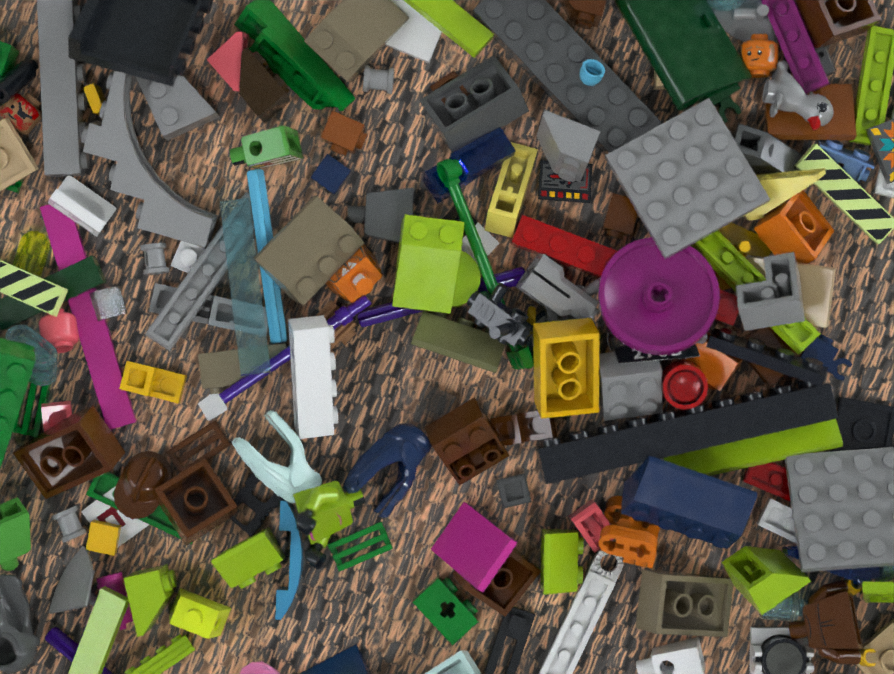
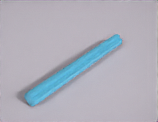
(263, 235)

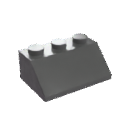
(490, 105)

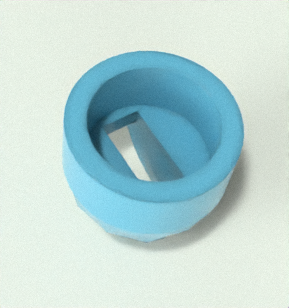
(591, 72)

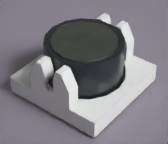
(779, 653)

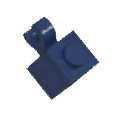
(823, 350)

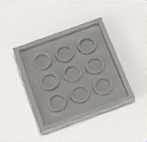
(687, 178)
(843, 508)

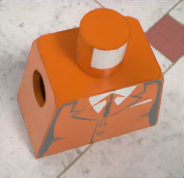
(356, 276)

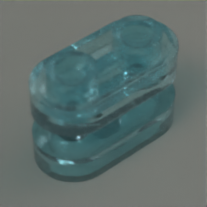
(45, 353)

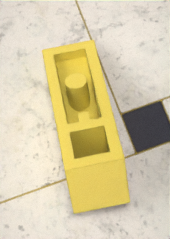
(783, 186)
(510, 191)

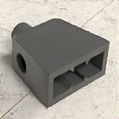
(383, 213)

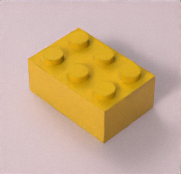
(566, 367)

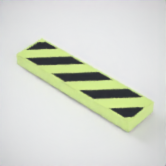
(848, 195)
(31, 289)

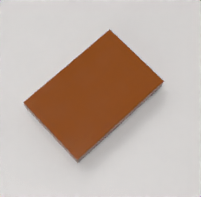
(793, 126)

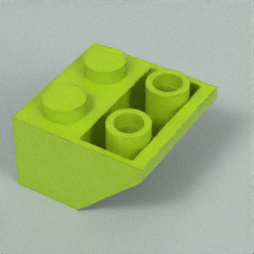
(764, 576)

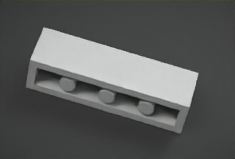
(312, 376)

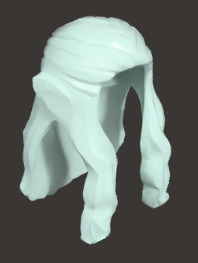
(280, 479)

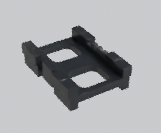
(261, 509)

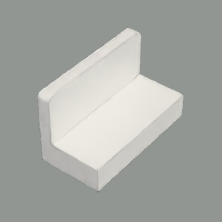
(82, 205)

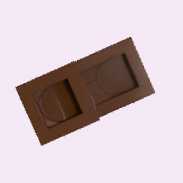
(523, 427)

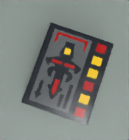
(556, 189)

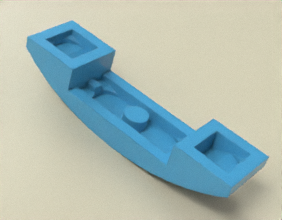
(286, 595)

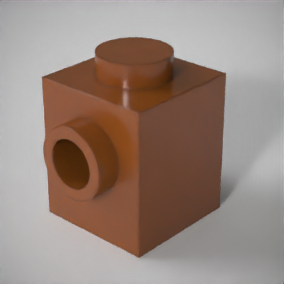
(344, 134)

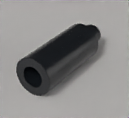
(17, 79)

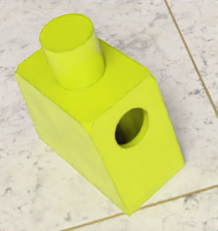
(198, 614)

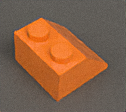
(795, 228)

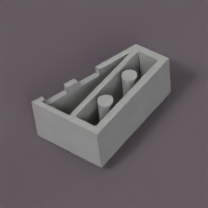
(176, 107)

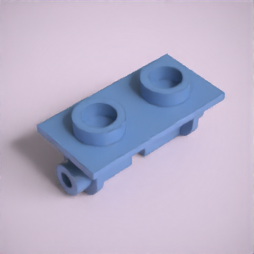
(853, 162)

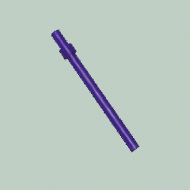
(342, 316)

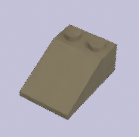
(355, 34)
(684, 604)

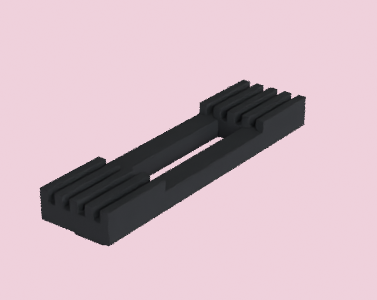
(514, 625)

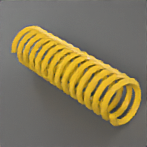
(531, 315)

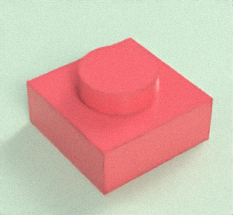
(55, 412)

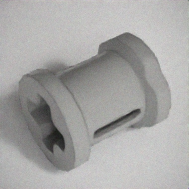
(378, 79)
(154, 258)
(69, 524)

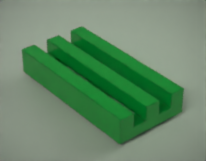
(28, 412)
(337, 556)

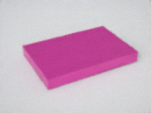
(473, 546)

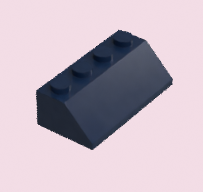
(687, 502)

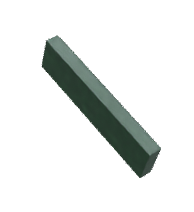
(76, 278)

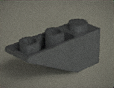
(765, 151)

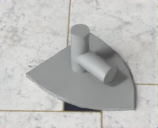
(747, 20)
(75, 584)

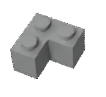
(774, 300)

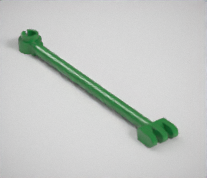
(449, 173)

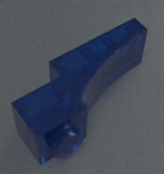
(474, 159)

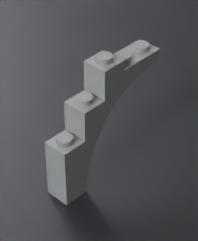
(133, 175)

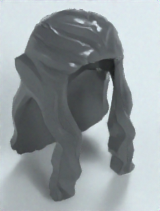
(17, 639)

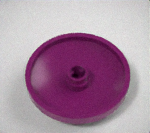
(658, 301)

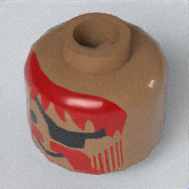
(22, 112)

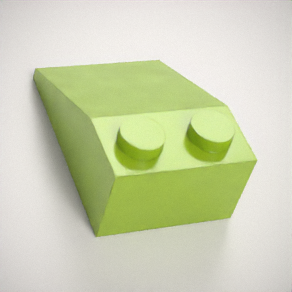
(427, 263)

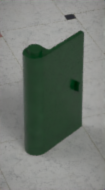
(684, 47)

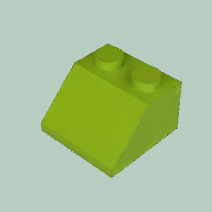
(249, 558)
(560, 561)
(149, 594)

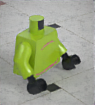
(322, 513)

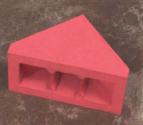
(227, 59)
(589, 522)

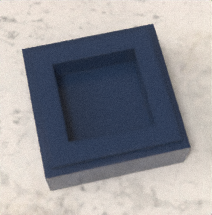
(331, 174)

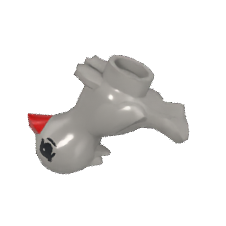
(788, 96)

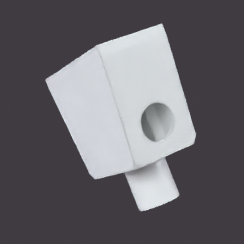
(684, 655)

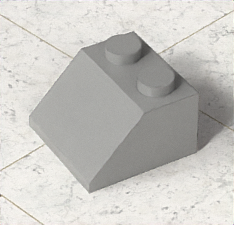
(566, 145)

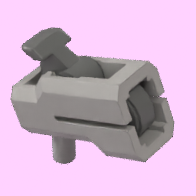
(555, 293)

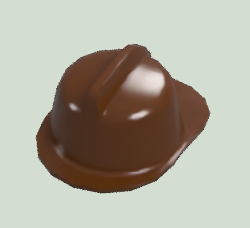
(137, 483)

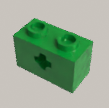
(430, 602)

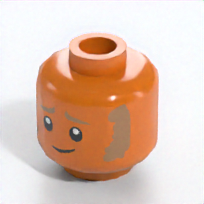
(759, 55)

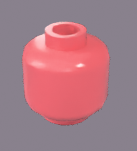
(60, 330)

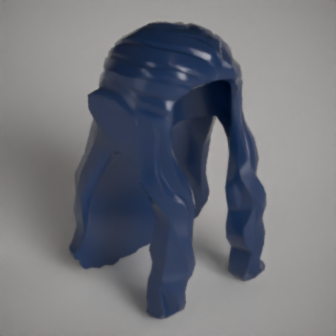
(401, 444)

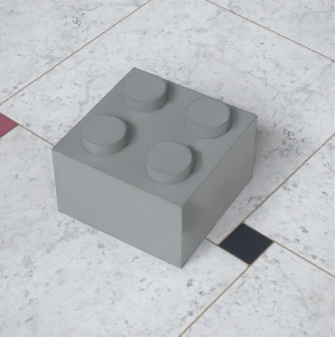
(629, 387)

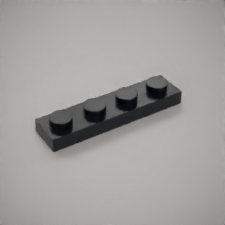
(777, 359)

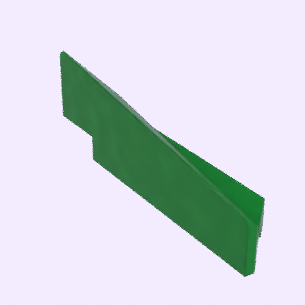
(291, 57)

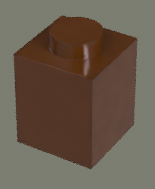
(619, 217)

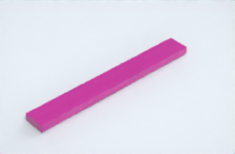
(93, 334)

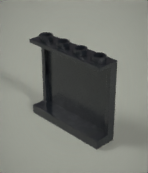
(138, 36)

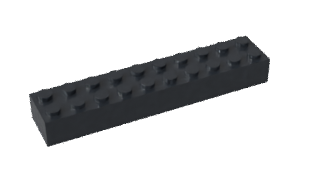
(685, 432)

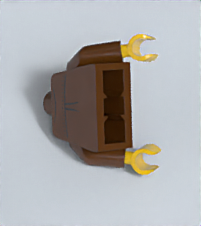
(833, 625)

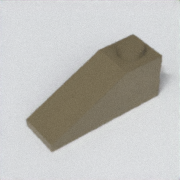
(223, 368)

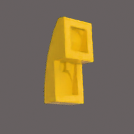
(153, 382)

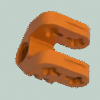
(634, 540)

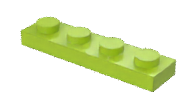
(874, 82)

